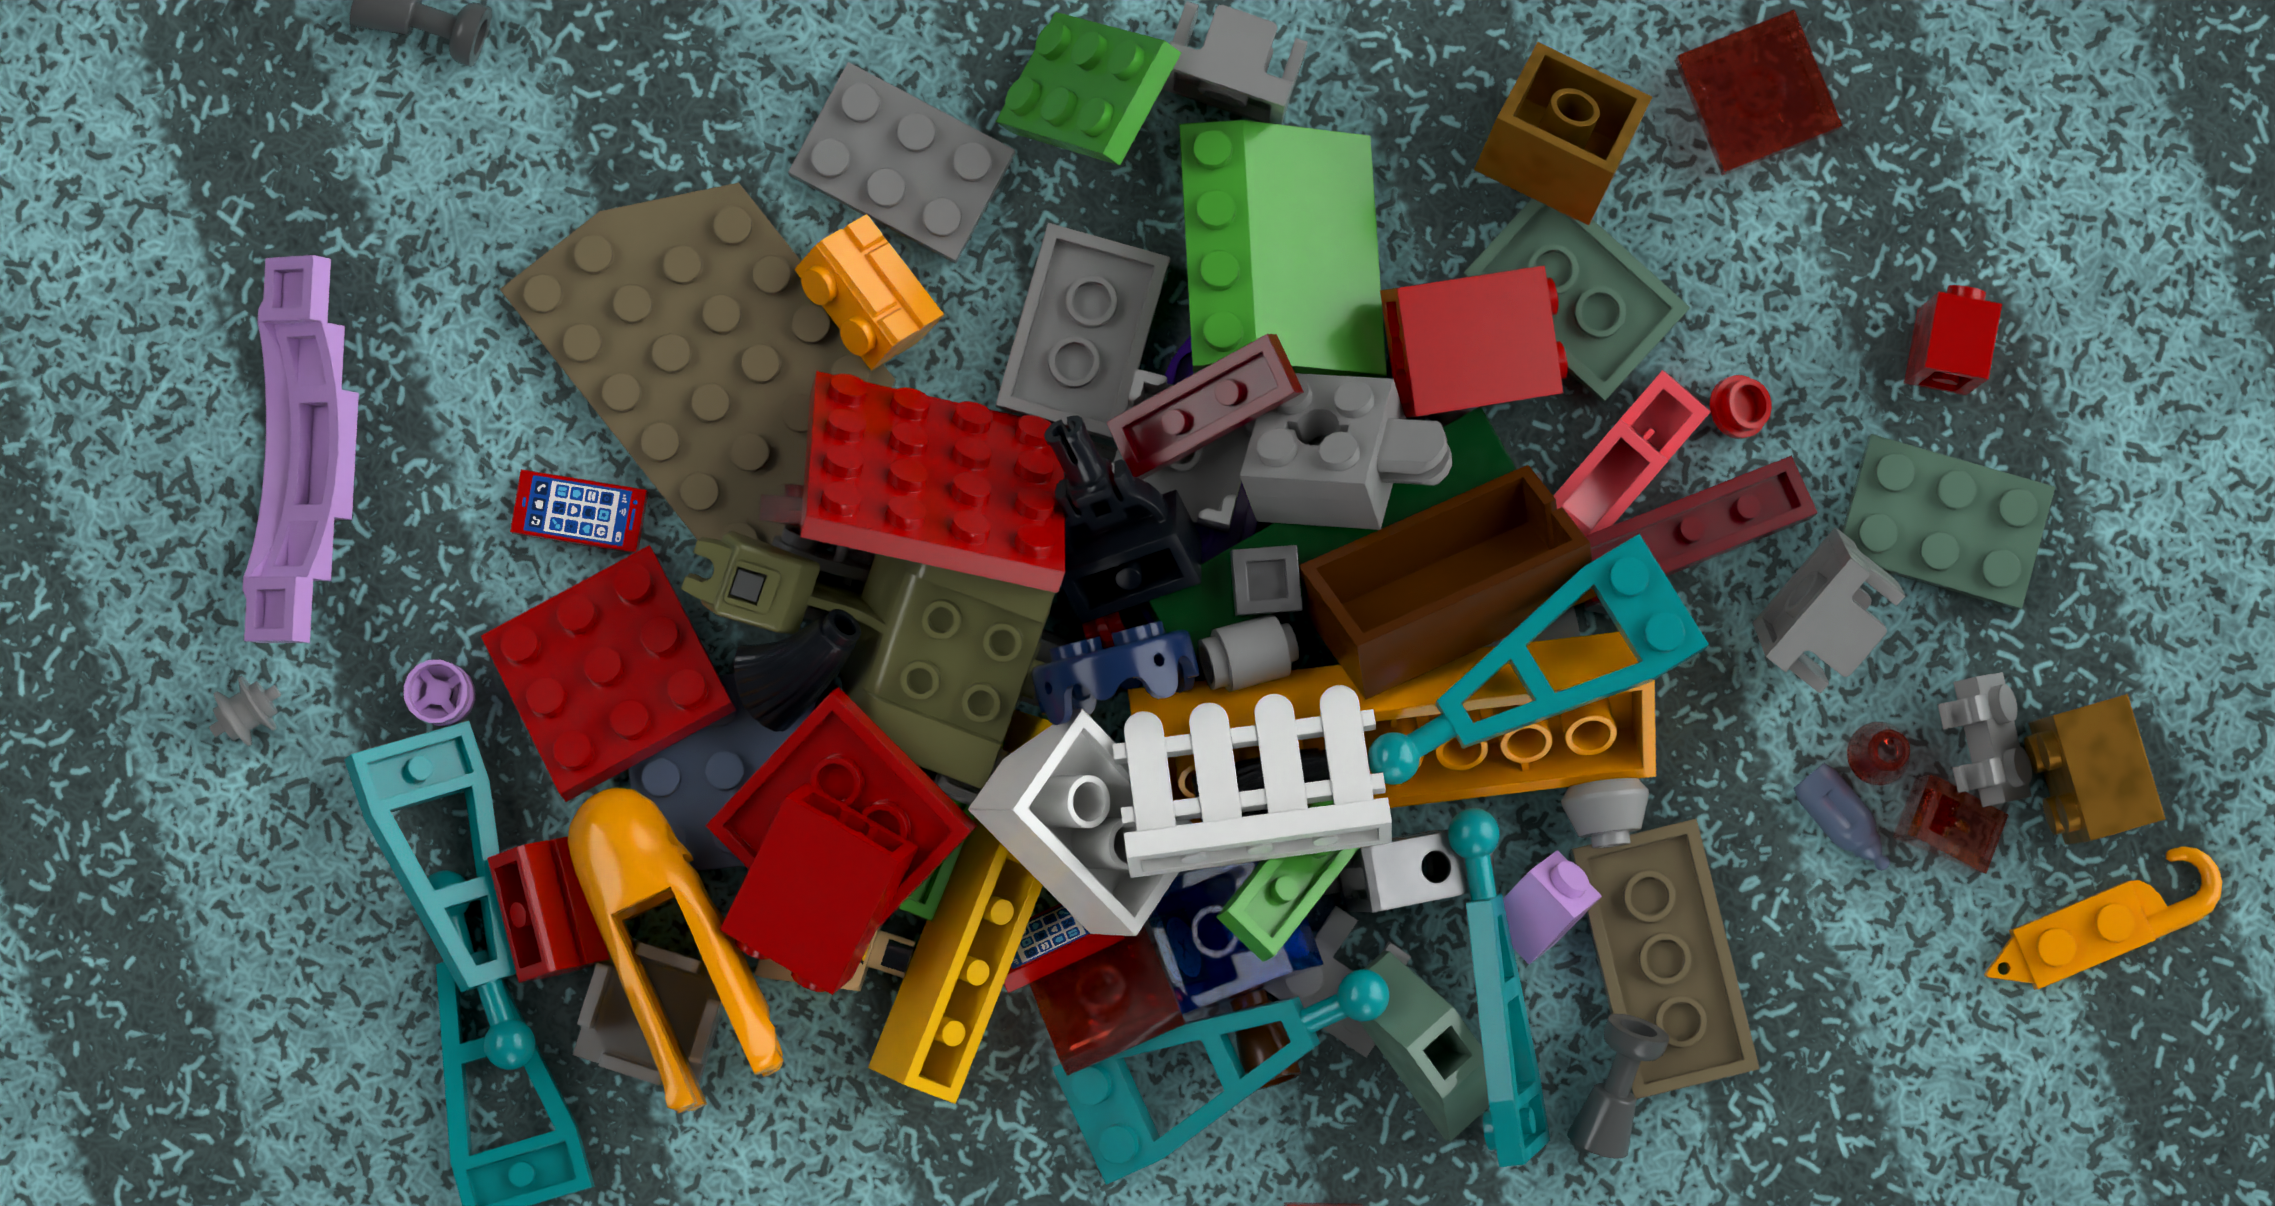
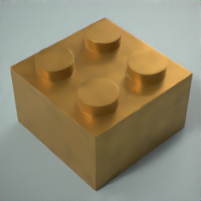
(1562, 133)
(2094, 771)

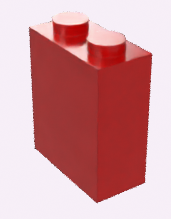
(1474, 341)
(818, 889)

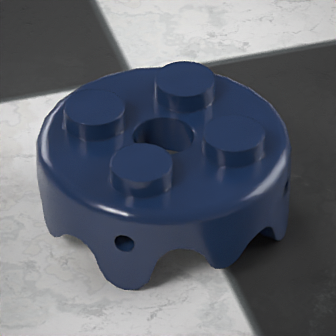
(1088, 672)

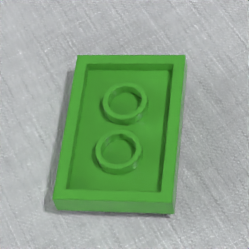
(1088, 87)

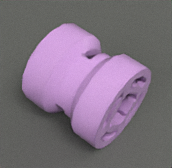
(432, 685)

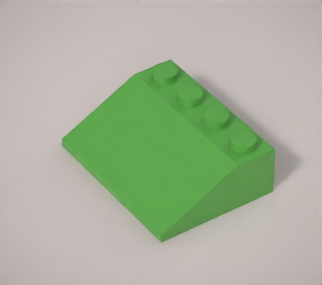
(1282, 245)

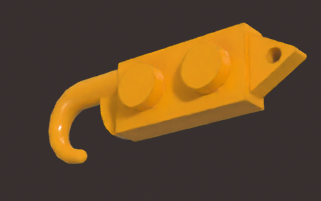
(2104, 926)

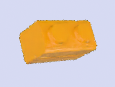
(868, 292)

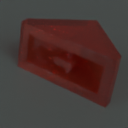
(1950, 823)

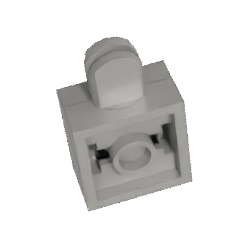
(1348, 475)

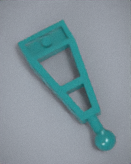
(1641, 608)
(420, 772)
(1113, 1110)
(1517, 1111)
(517, 1172)

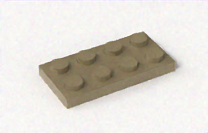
(1668, 955)

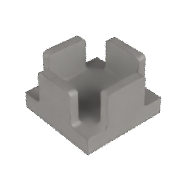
(1234, 65)
(1826, 612)
(612, 1032)

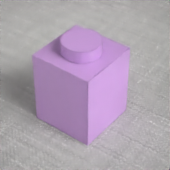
(1547, 905)

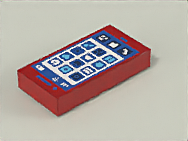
(579, 511)
(1051, 943)

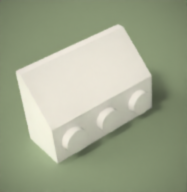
(1062, 819)

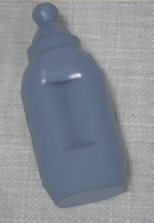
(1841, 814)

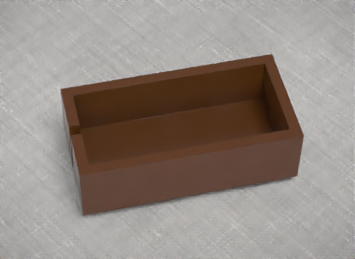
(1442, 580)

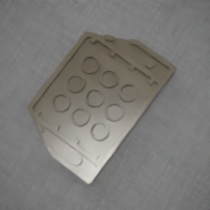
(691, 348)

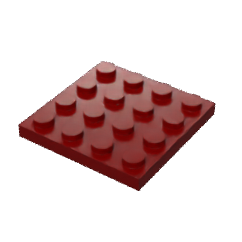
(932, 482)

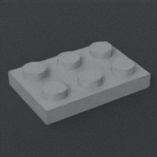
(902, 162)
(1082, 329)

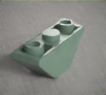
(1429, 1048)

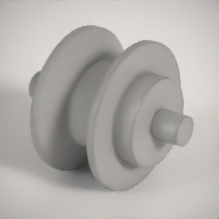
(245, 711)

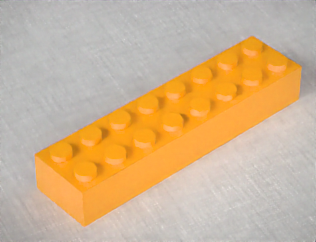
(1573, 748)

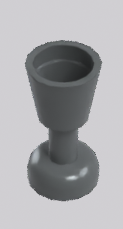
(465, 31)
(1609, 1110)

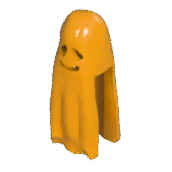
(631, 865)

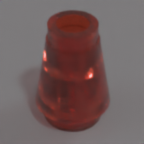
(1864, 756)

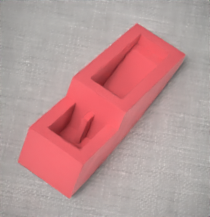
(1631, 454)

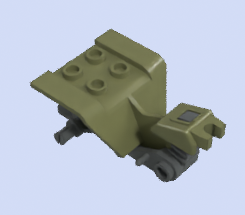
(937, 647)

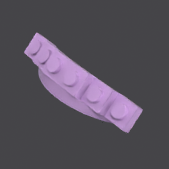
(306, 450)

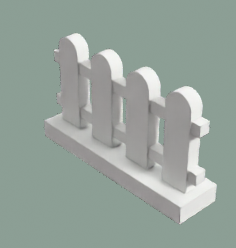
(1289, 825)

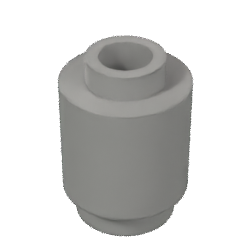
(1248, 653)

